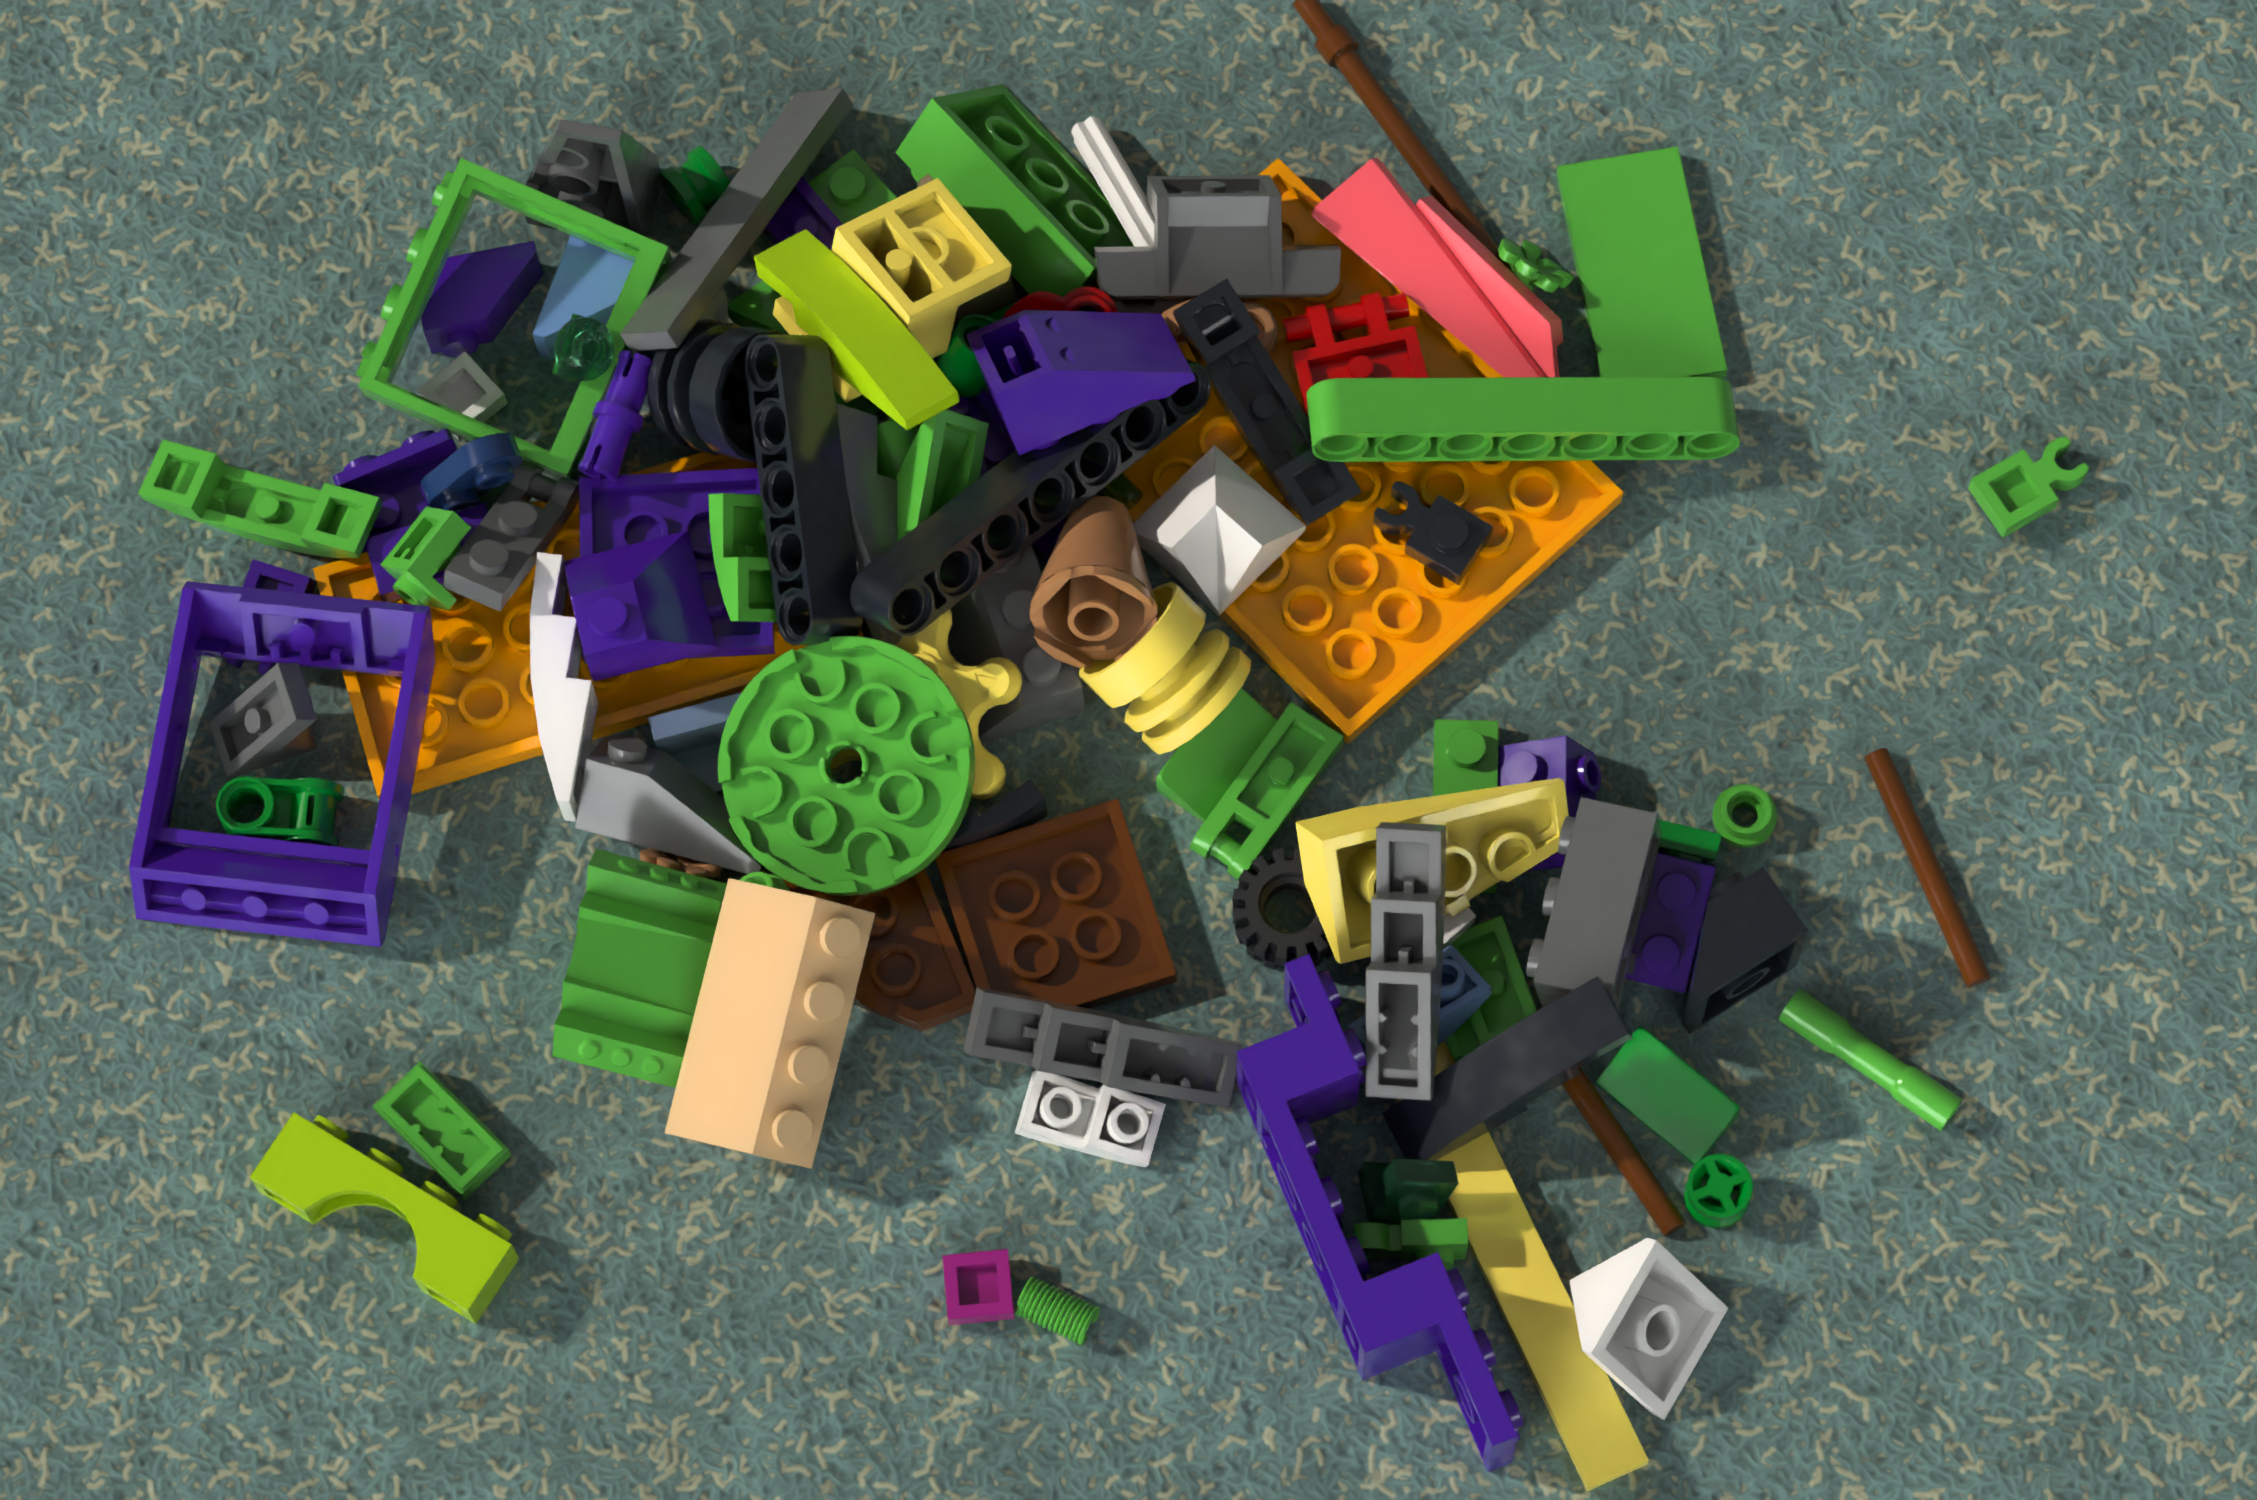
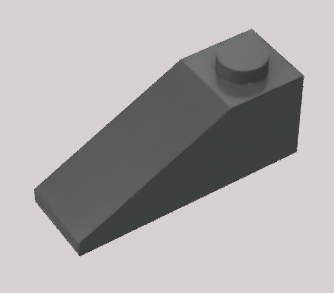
(657, 804)

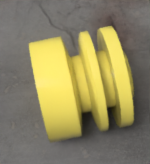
(1172, 674)

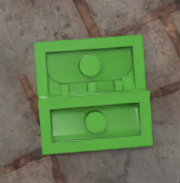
(741, 556)

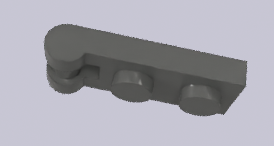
(510, 536)

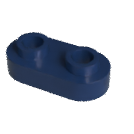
(472, 472)

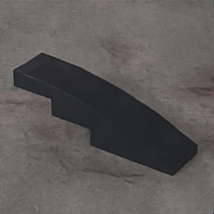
(1509, 1072)

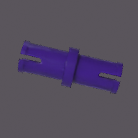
(617, 417)

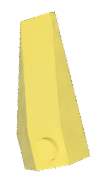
(1488, 839)

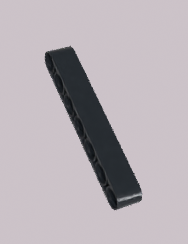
(1010, 511)

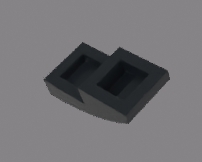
(1015, 811)

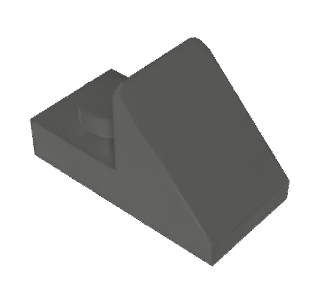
(266, 722)

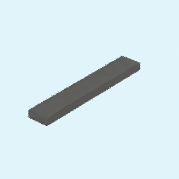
(736, 220)

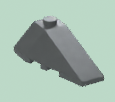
(599, 173)

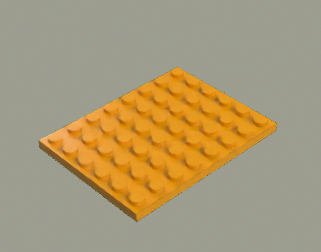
(1344, 604)

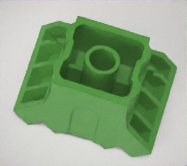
(636, 967)

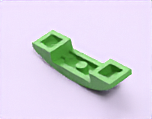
(258, 506)

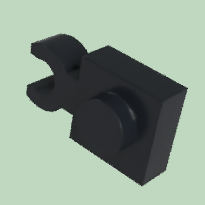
(1440, 537)

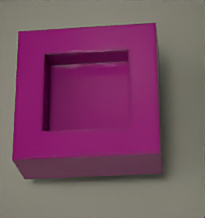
(978, 1287)

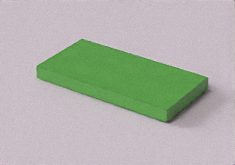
(1641, 266)

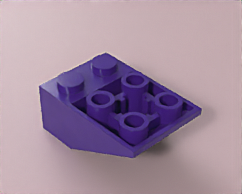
(1074, 369)

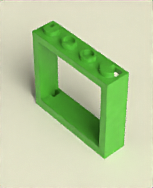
(429, 254)

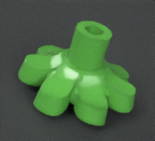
(1531, 269)

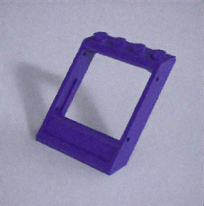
(272, 882)

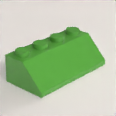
(1016, 186)

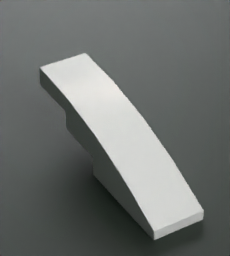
(562, 702)

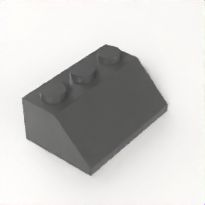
(998, 624)

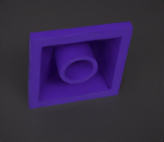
(639, 606)

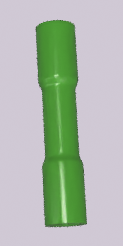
(1904, 1082)

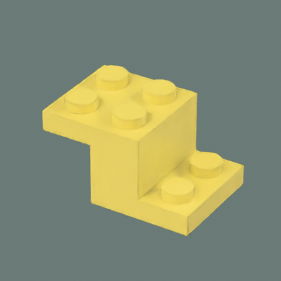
(921, 262)

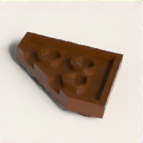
(910, 958)

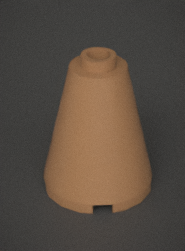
(1094, 588)

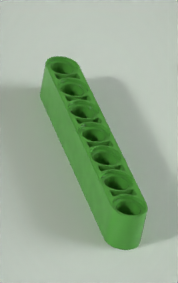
(1522, 419)

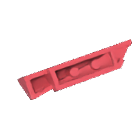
(1444, 271)

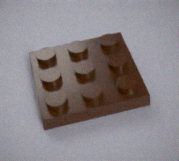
(1058, 911)

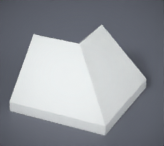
(1217, 530)
(1645, 1322)

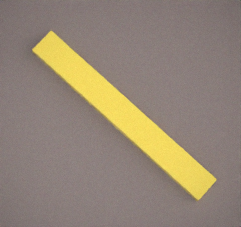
(1539, 1312)

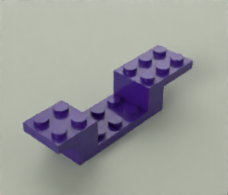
(1399, 1313)

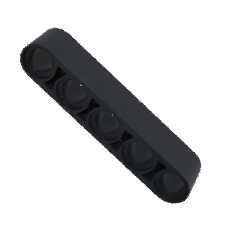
(802, 487)

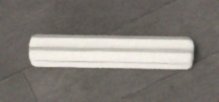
(1115, 180)

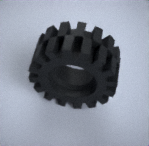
(1251, 921)

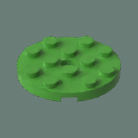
(781, 754)

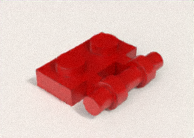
(1377, 355)

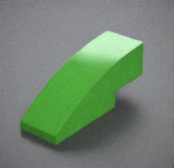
(938, 466)

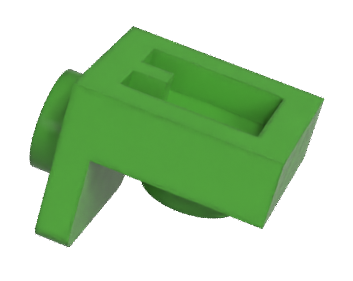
(421, 553)

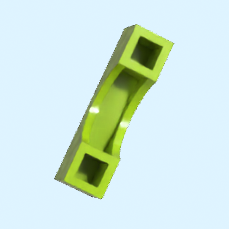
(318, 1173)

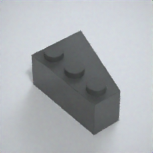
(1596, 899)

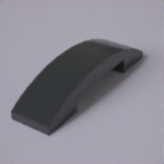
(1261, 402)

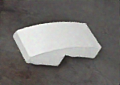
(1090, 1118)

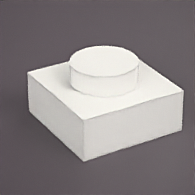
(464, 389)

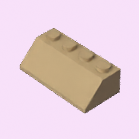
(770, 1023)

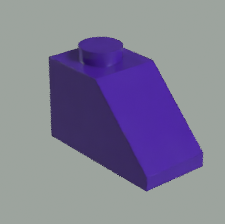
(478, 296)

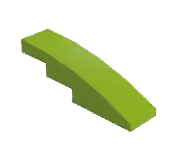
(861, 332)

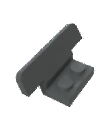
(1214, 233)

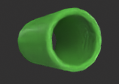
(1037, 1288)

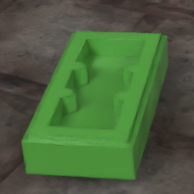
(442, 1130)

